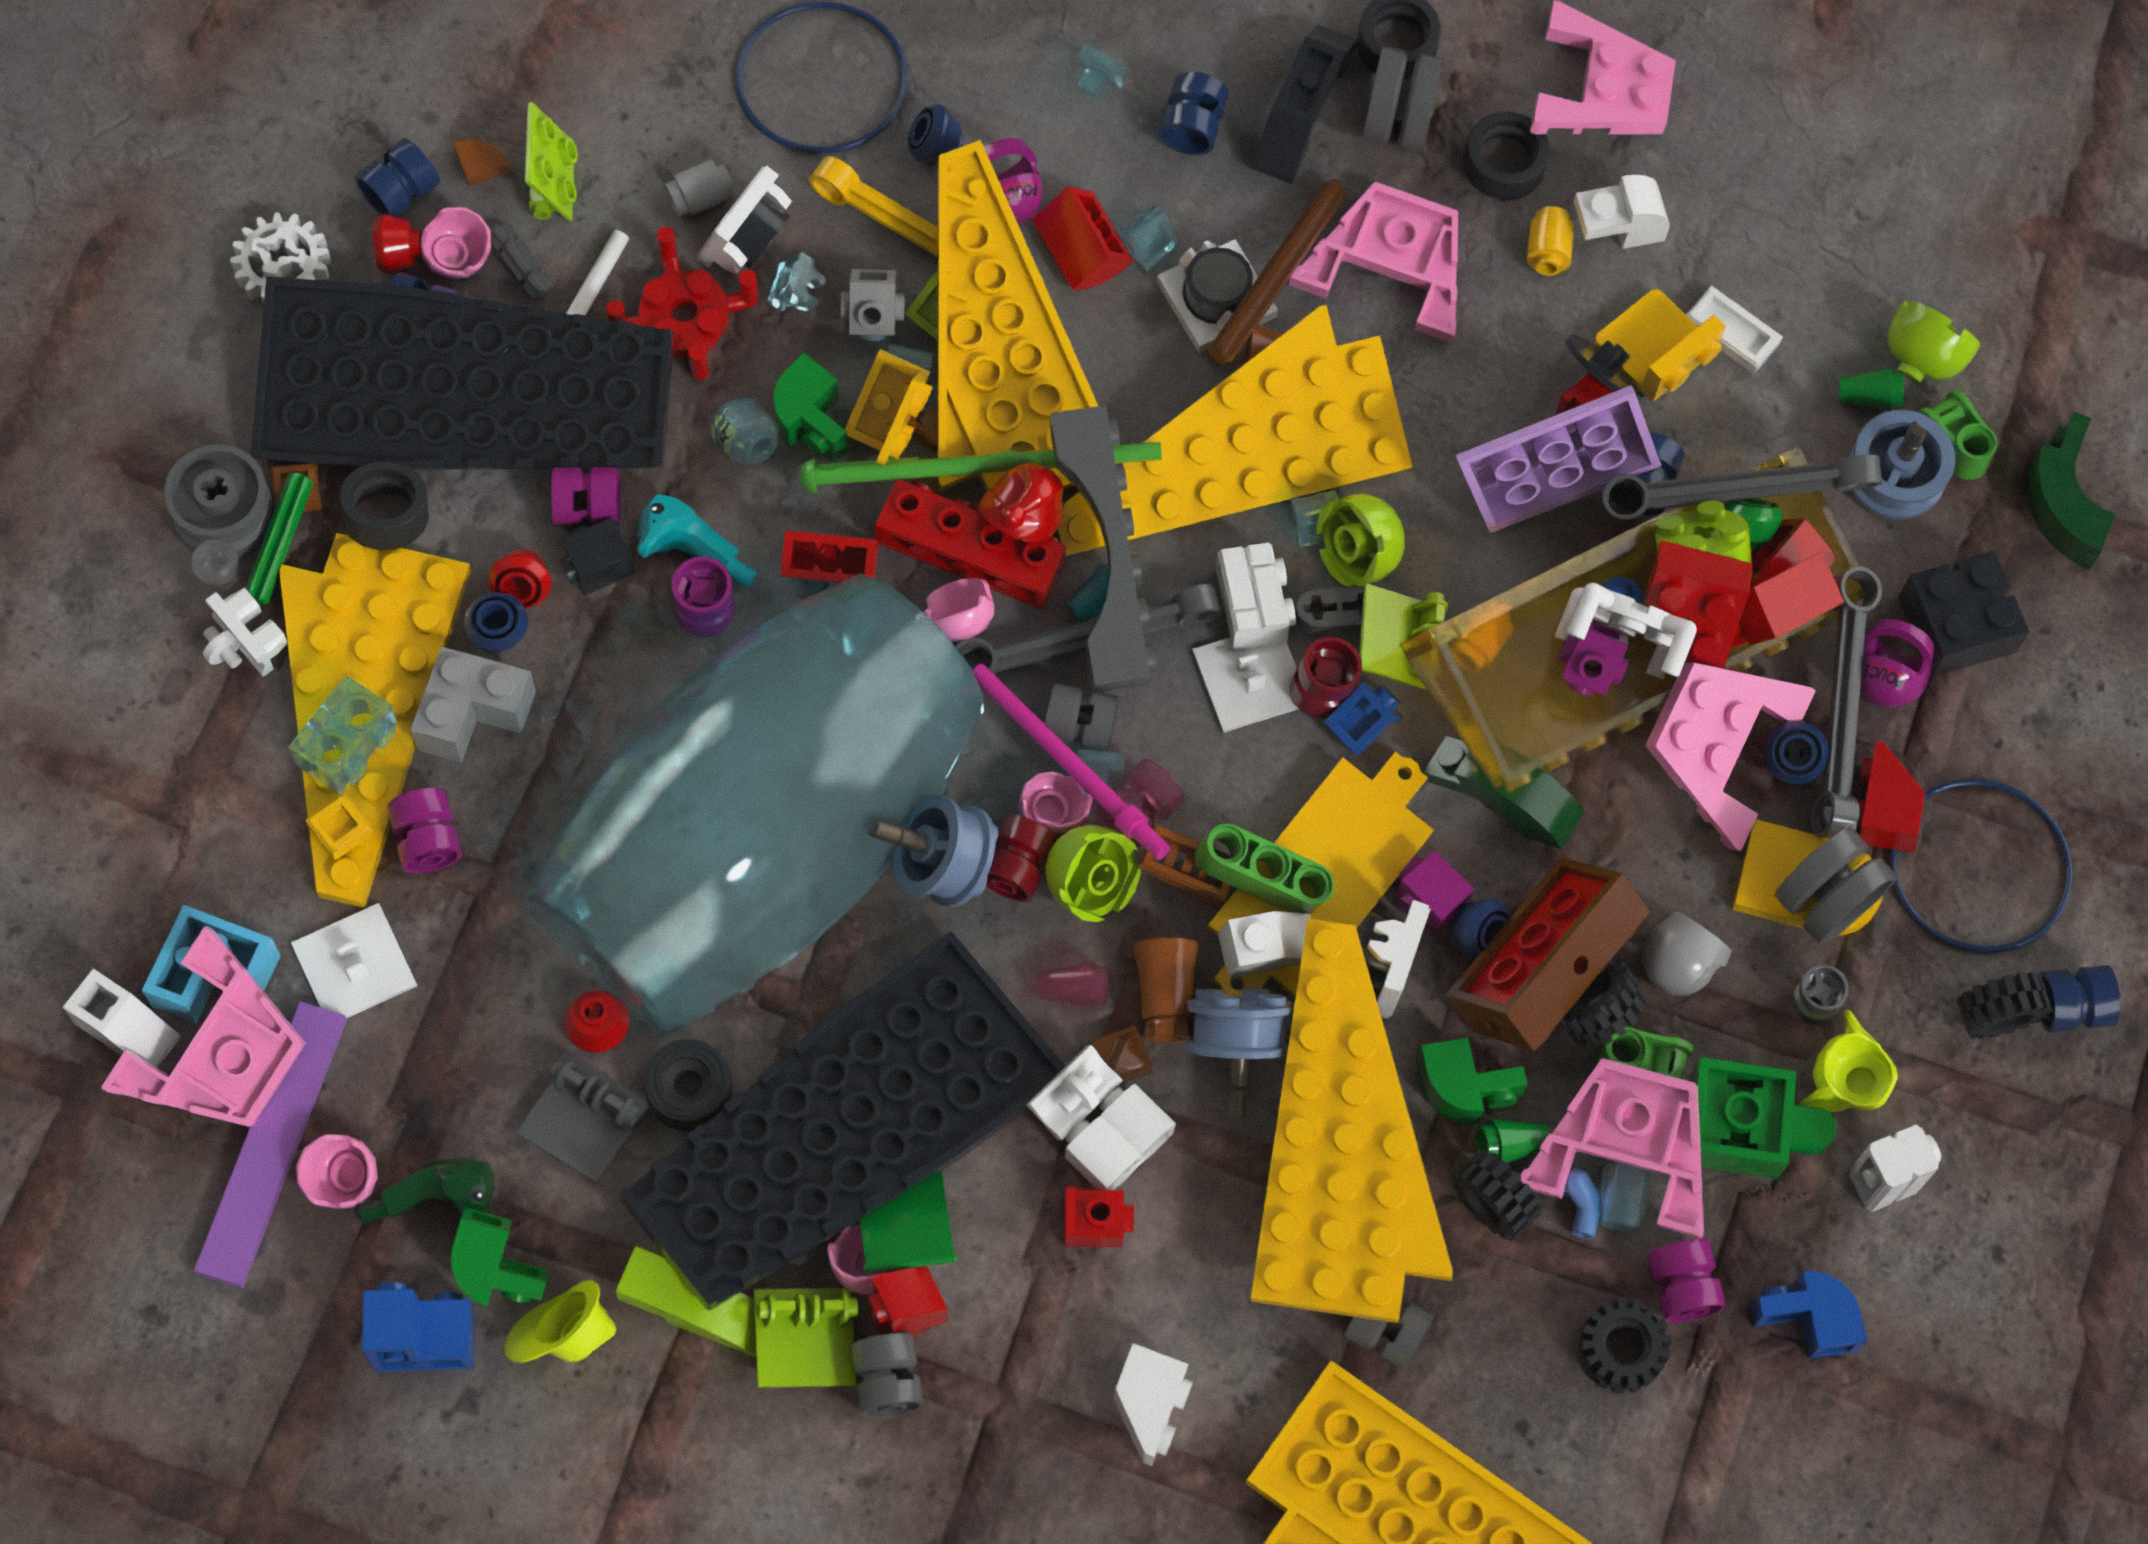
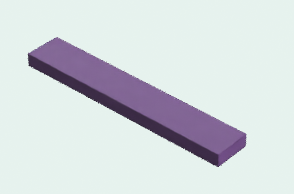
(269, 1153)

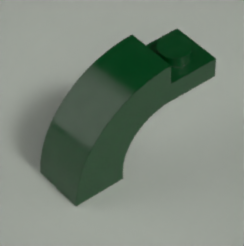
(2059, 504)
(1538, 809)

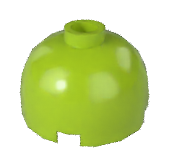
(1928, 343)
(1360, 539)
(1092, 871)

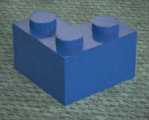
(417, 1334)

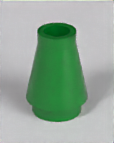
(1873, 389)
(1511, 1139)

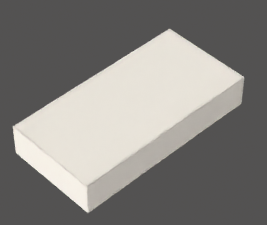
(1745, 336)

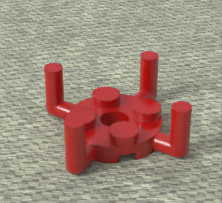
(689, 289)

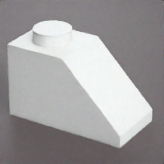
(1263, 942)

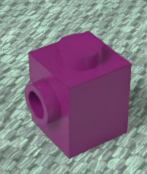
(1434, 884)

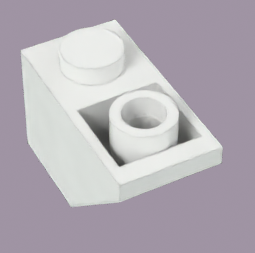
(120, 1019)
(1146, 1397)

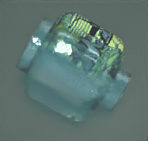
(745, 431)

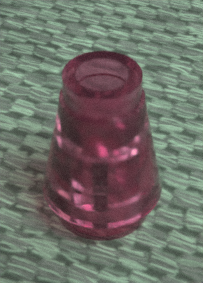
(1075, 985)

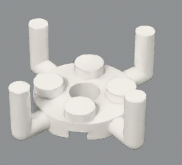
(1669, 632)

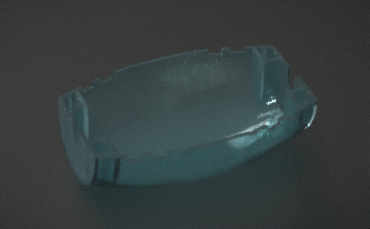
(750, 798)

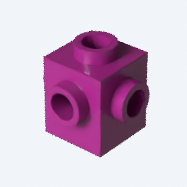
(1600, 644)

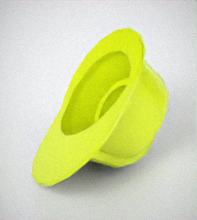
(564, 1327)

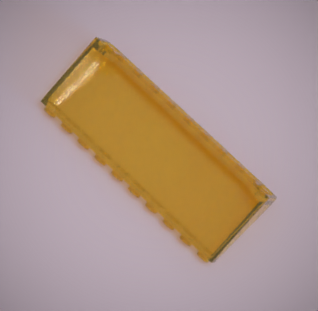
(1500, 669)

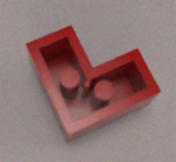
(1705, 591)

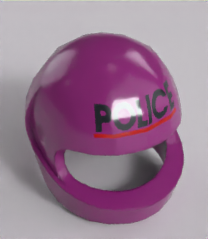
(1020, 182)
(1890, 677)

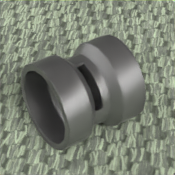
(1824, 985)

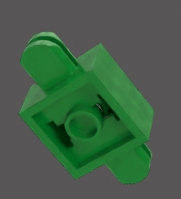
(1761, 1112)

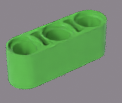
(1286, 866)

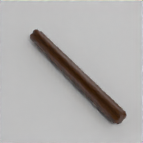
(1277, 272)

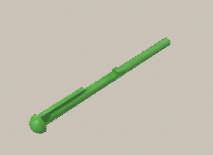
(907, 468)

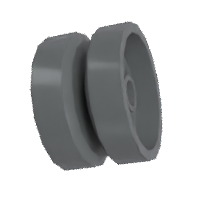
(1401, 99)
(219, 496)
(1830, 879)

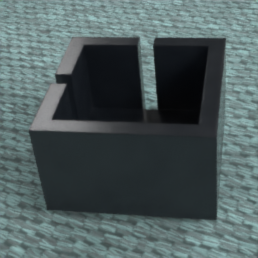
(1965, 612)

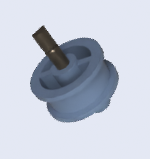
(1913, 460)
(941, 850)
(1239, 1030)

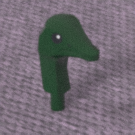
(455, 1180)

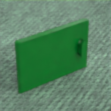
(909, 1230)

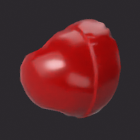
(1025, 503)

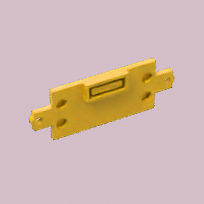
(1355, 832)

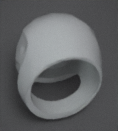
(1682, 955)

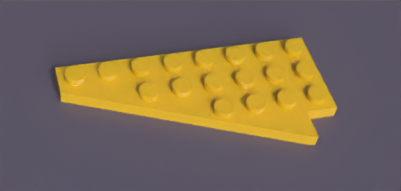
(1374, 1475)

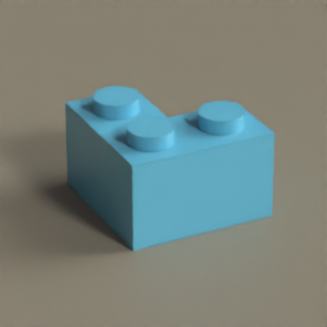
(184, 993)

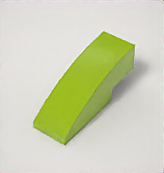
(657, 1288)

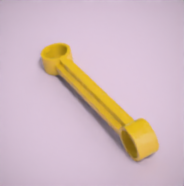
(841, 185)

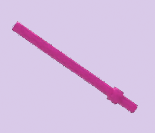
(1127, 818)

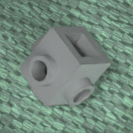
(872, 304)

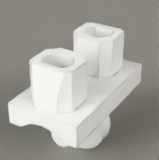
(232, 616)
(1074, 1092)

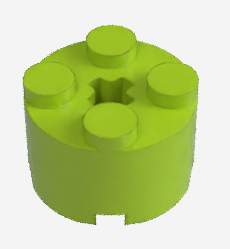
(1707, 529)

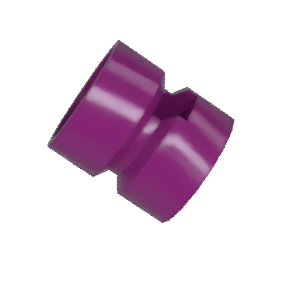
(603, 496)
(703, 596)
(423, 823)
(1686, 1279)

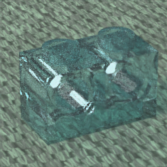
(332, 730)

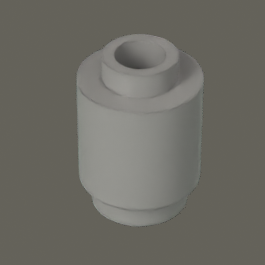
(698, 188)

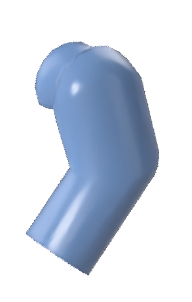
(1586, 1198)

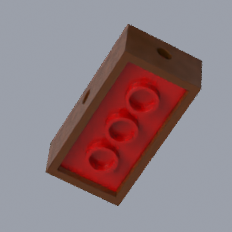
(1548, 953)

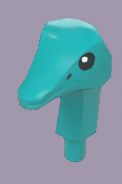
(674, 525)

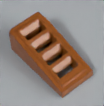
(1196, 888)

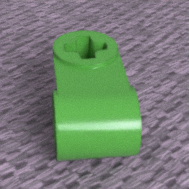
(1965, 430)
(1650, 1052)

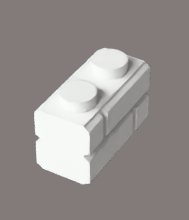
(1253, 596)
(1895, 1167)

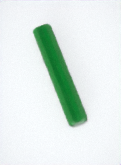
(278, 537)

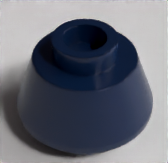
(934, 134)
(495, 621)
(1796, 736)
(1477, 924)

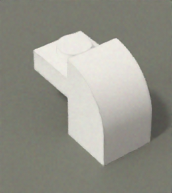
(1628, 209)

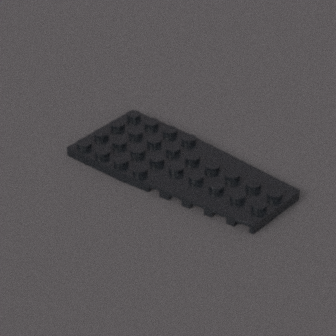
(453, 382)
(844, 1123)

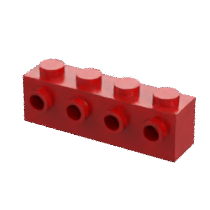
(965, 544)

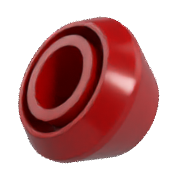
(395, 243)
(522, 576)
(594, 1032)

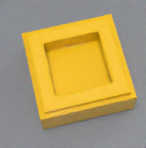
(339, 826)

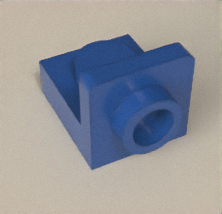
(1364, 716)

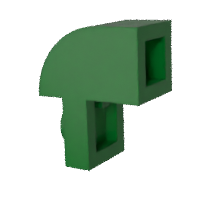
(800, 407)
(1456, 1089)
(480, 1265)

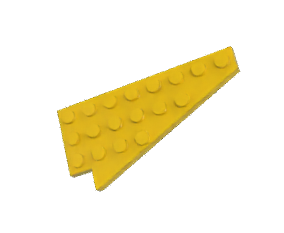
(999, 335)
(1269, 432)
(383, 626)
(1345, 1172)

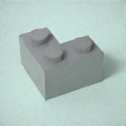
(469, 691)

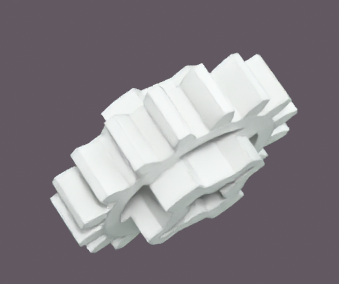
(277, 254)

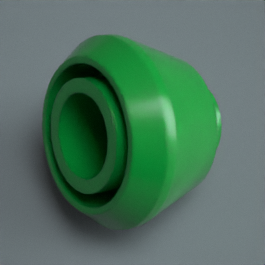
(1762, 518)

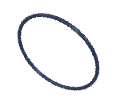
(815, 5)
(2068, 865)

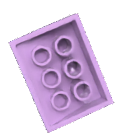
(1559, 459)

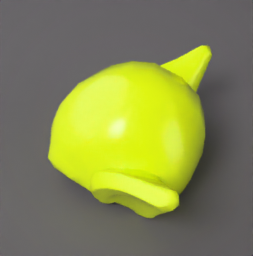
(1852, 1071)

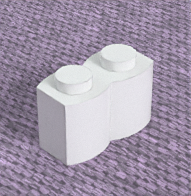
(1119, 1138)

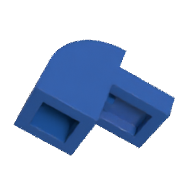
(1825, 1308)

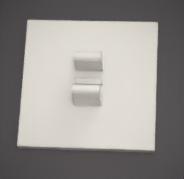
(1246, 683)
(354, 963)

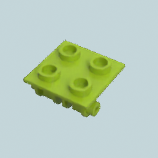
(549, 166)
(1391, 620)
(804, 1337)

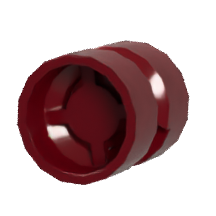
(1325, 676)
(1019, 853)

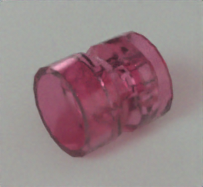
(1150, 791)

